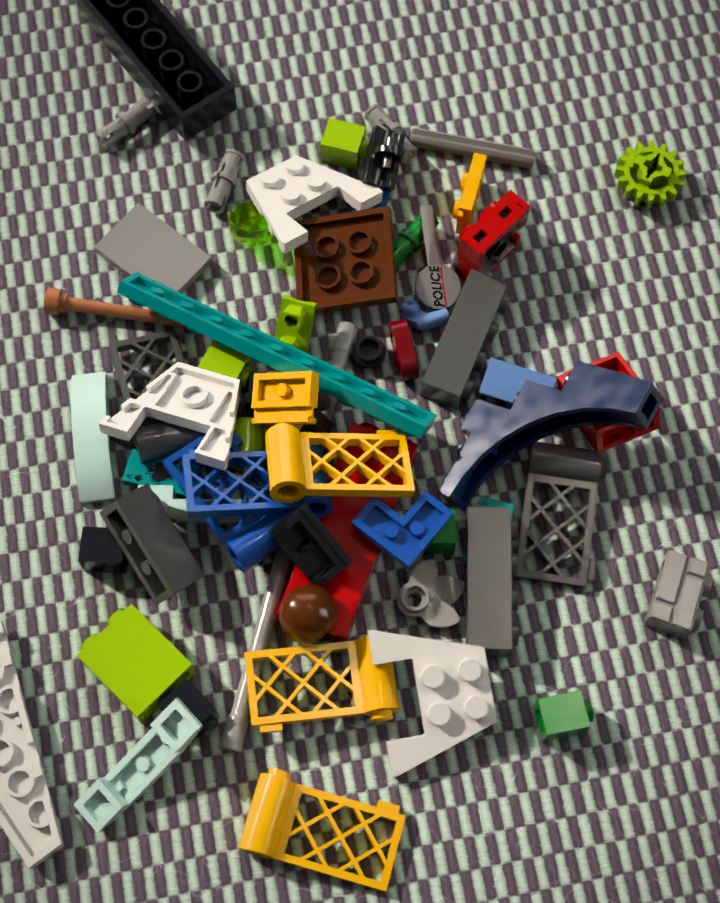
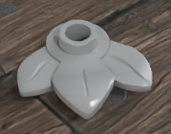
(436, 595)

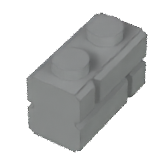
(678, 595)

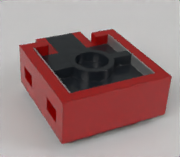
(493, 236)

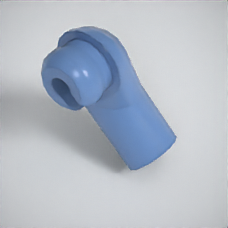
(421, 320)

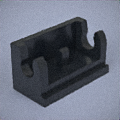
(310, 545)

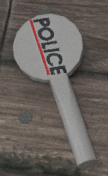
(436, 284)

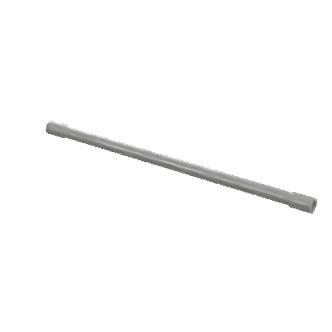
(238, 719)

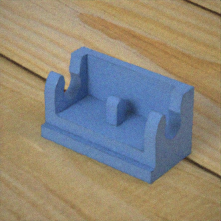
(505, 380)

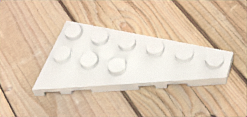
(25, 799)

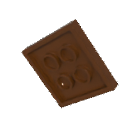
(347, 261)

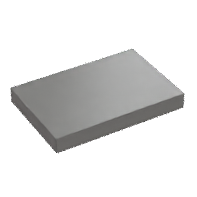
(153, 249)

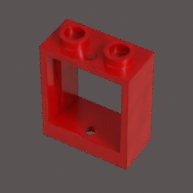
(608, 436)

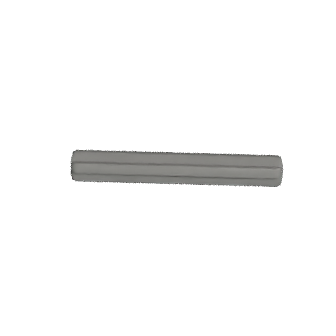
(468, 146)

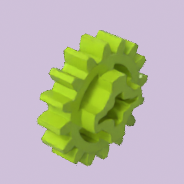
(661, 185)

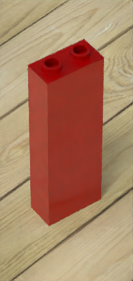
(352, 582)

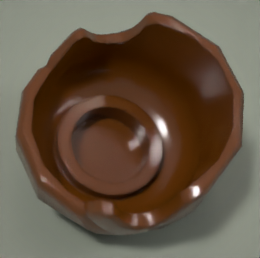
(308, 613)

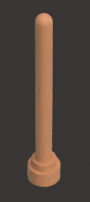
(59, 302)

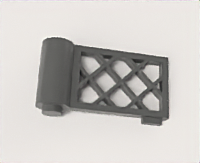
(153, 437)
(568, 469)

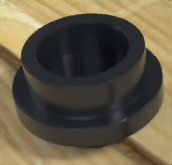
(369, 352)

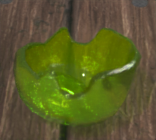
(248, 225)

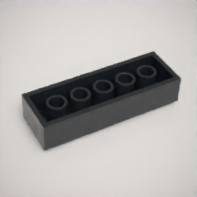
(163, 61)

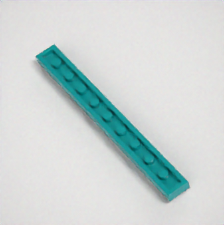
(277, 354)

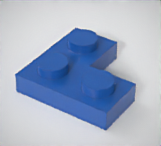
(404, 536)

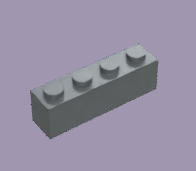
(464, 340)
(489, 580)

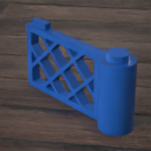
(260, 503)
(249, 540)

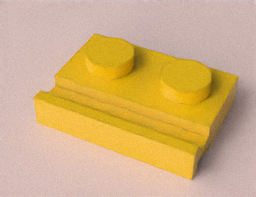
(470, 186)
(285, 398)

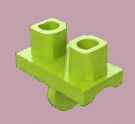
(295, 322)

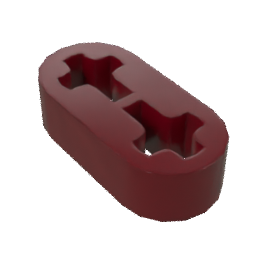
(403, 350)

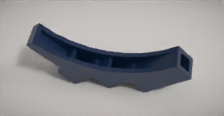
(496, 433)

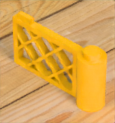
(292, 469)
(371, 685)
(273, 816)

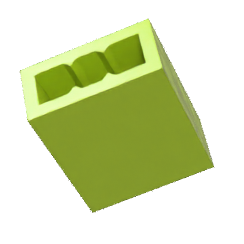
(135, 662)

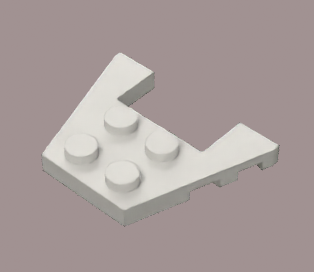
(299, 187)
(186, 399)
(450, 690)

